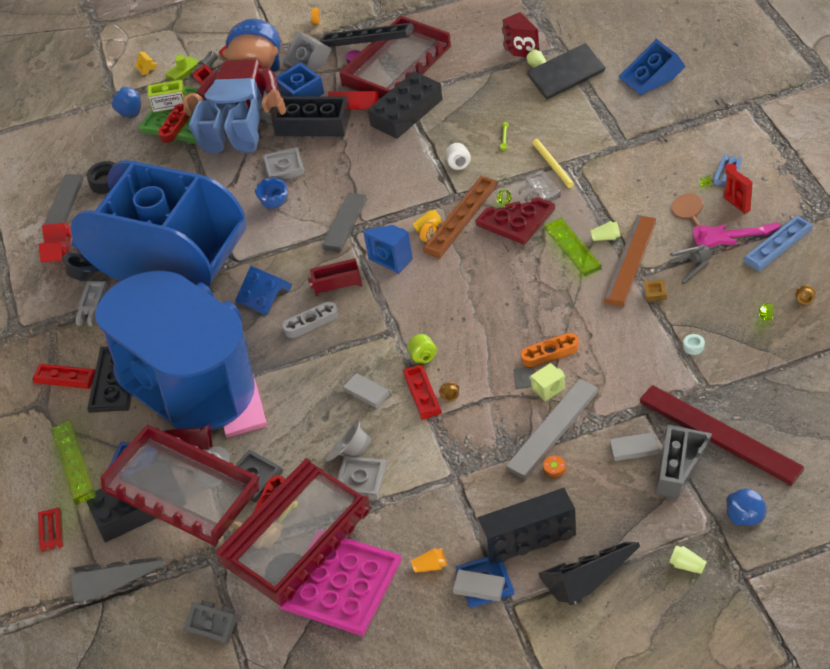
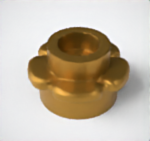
(805, 298)
(449, 391)

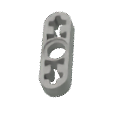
(324, 318)

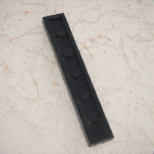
(367, 35)

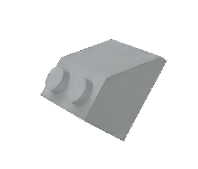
(307, 51)

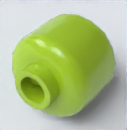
(420, 348)

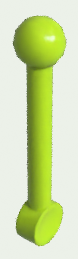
(503, 146)

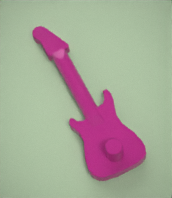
(716, 235)

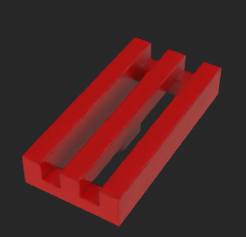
(59, 531)

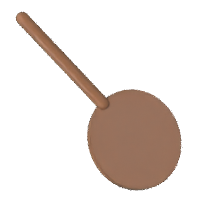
(687, 206)

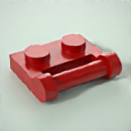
(738, 189)

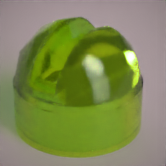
(500, 196)
(766, 311)

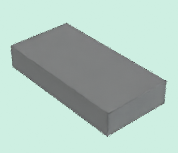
(366, 390)
(633, 446)
(479, 585)

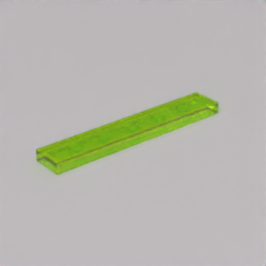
(73, 463)

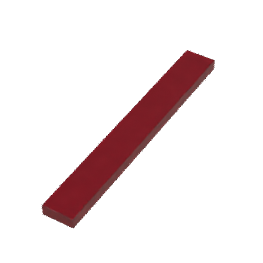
(723, 435)

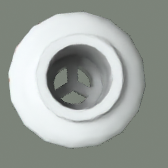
(457, 156)

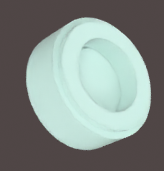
(693, 344)

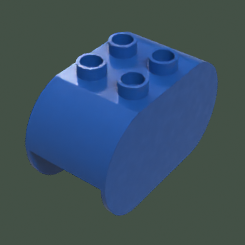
(160, 223)
(177, 349)

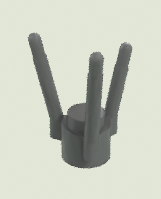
(698, 254)

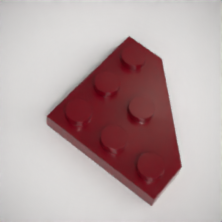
(516, 220)

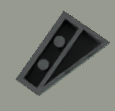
(679, 458)

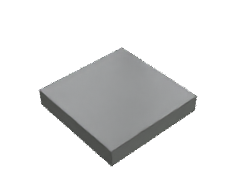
(284, 164)
(363, 475)

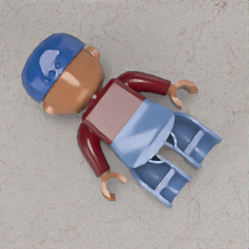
(238, 90)

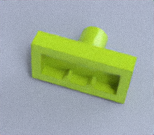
(182, 69)

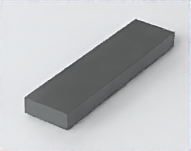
(65, 199)
(344, 222)

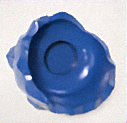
(127, 102)
(271, 192)
(746, 507)

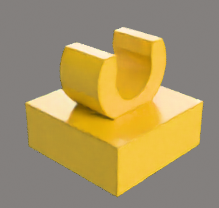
(145, 63)

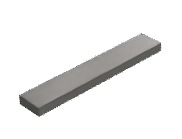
(552, 429)

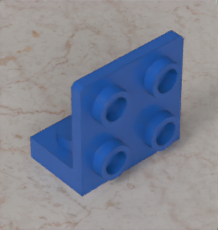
(260, 290)

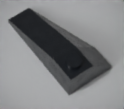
(576, 580)

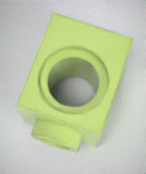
(548, 382)

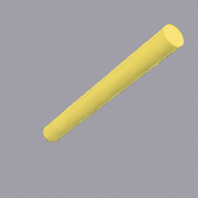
(552, 162)

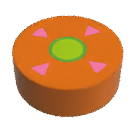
(554, 466)

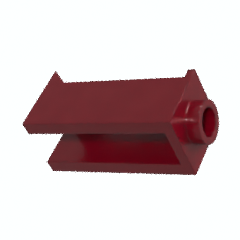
(335, 276)
(195, 436)

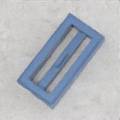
(731, 160)

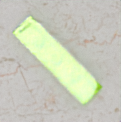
(573, 247)

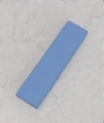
(778, 243)

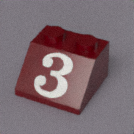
(519, 35)

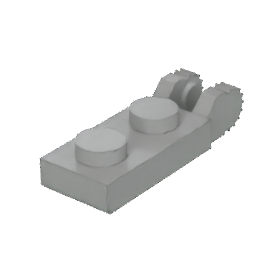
(89, 301)

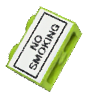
(166, 95)

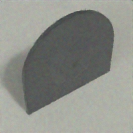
(523, 377)

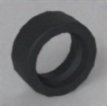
(97, 171)

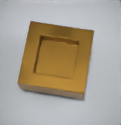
(655, 290)

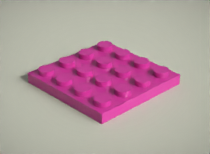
(346, 587)

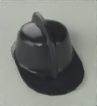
(78, 266)

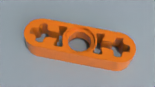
(534, 350)

